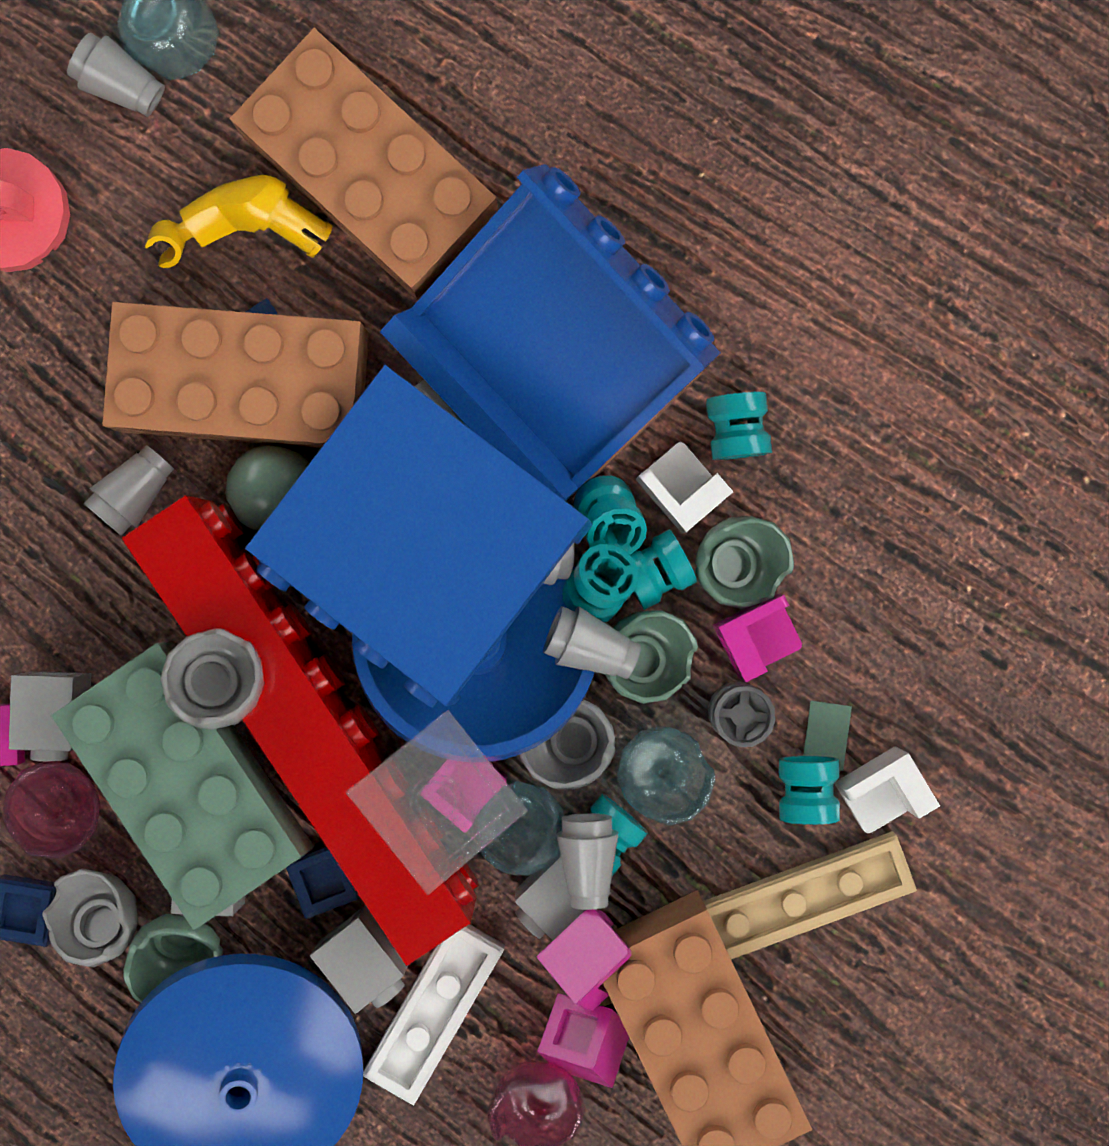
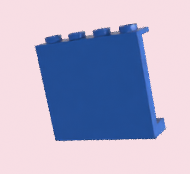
(552, 335)
(415, 538)

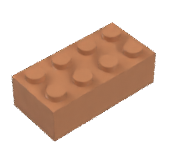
(365, 163)
(231, 374)
(701, 1033)

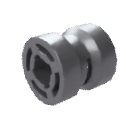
(751, 717)

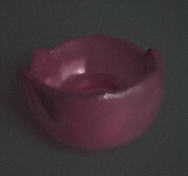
(51, 809)
(536, 1105)

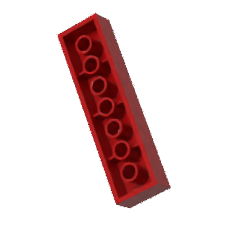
(301, 714)

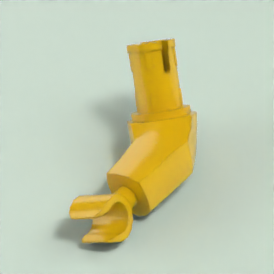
(240, 206)

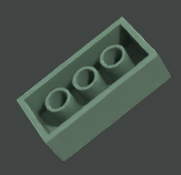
(182, 790)

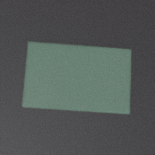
(827, 730)

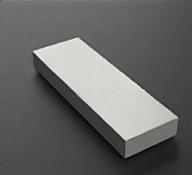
(433, 1012)

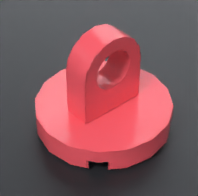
(31, 211)

